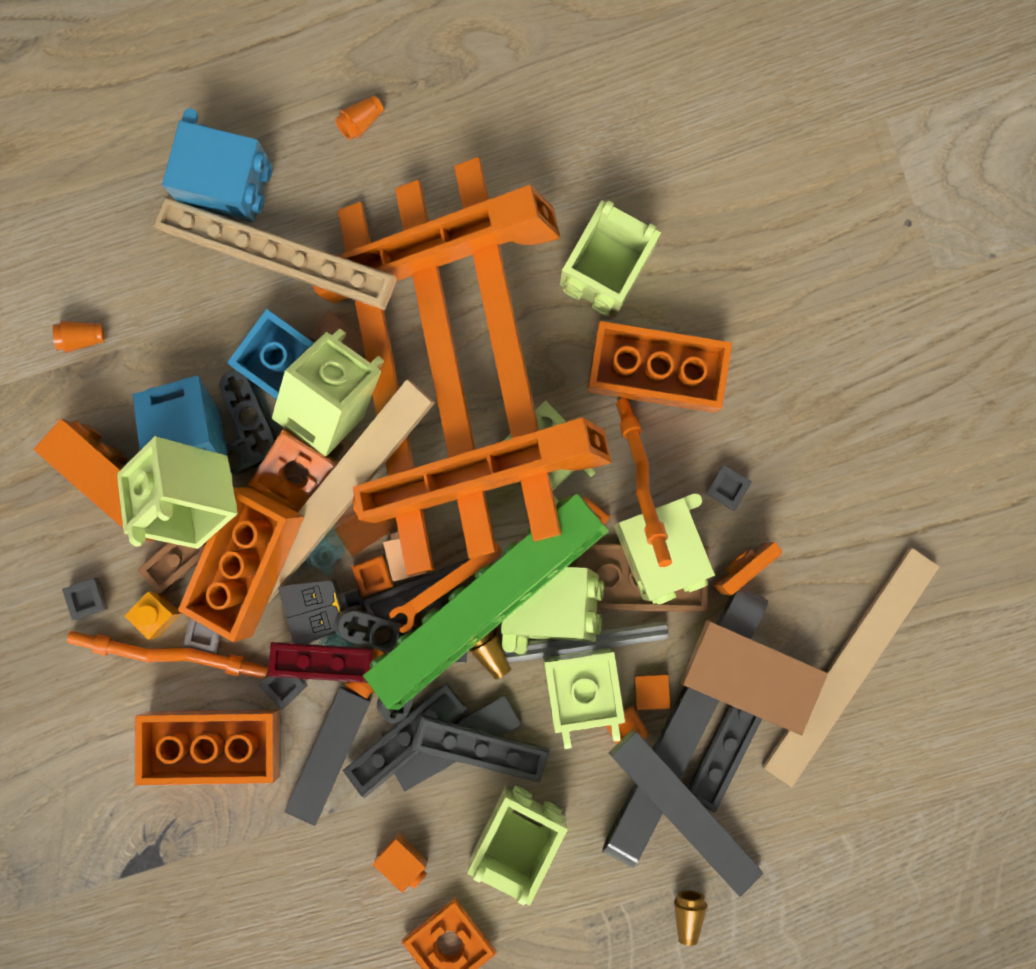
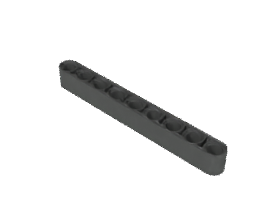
(678, 739)

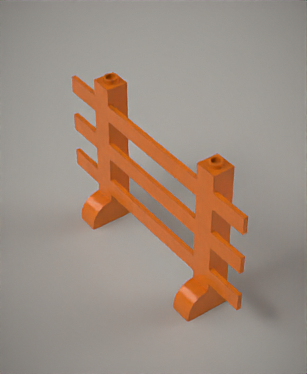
(468, 472)

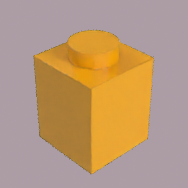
(153, 615)

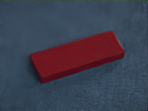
(319, 661)

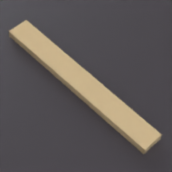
(276, 253)
(355, 468)
(853, 664)

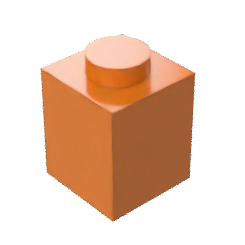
(401, 863)

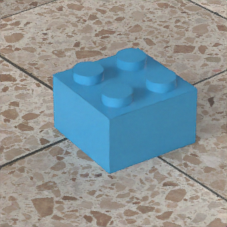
(269, 352)

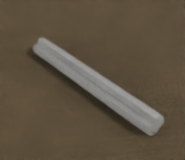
(607, 639)

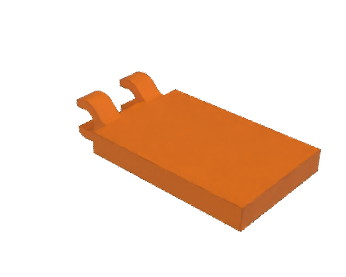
(442, 587)

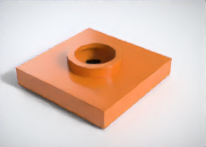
(270, 475)
(746, 567)
(452, 917)

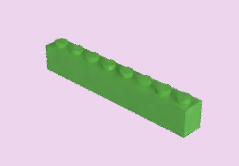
(482, 605)

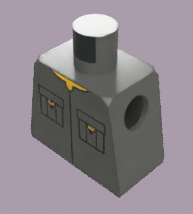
(314, 607)

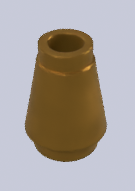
(491, 655)
(690, 915)

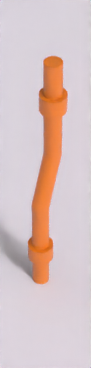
(654, 530)
(104, 644)

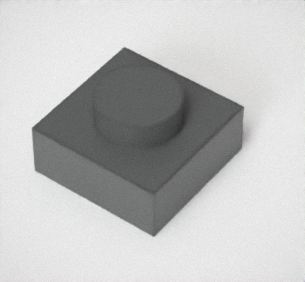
(728, 487)
(85, 599)
(283, 690)

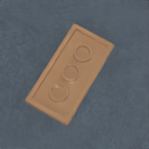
(621, 588)
(753, 678)

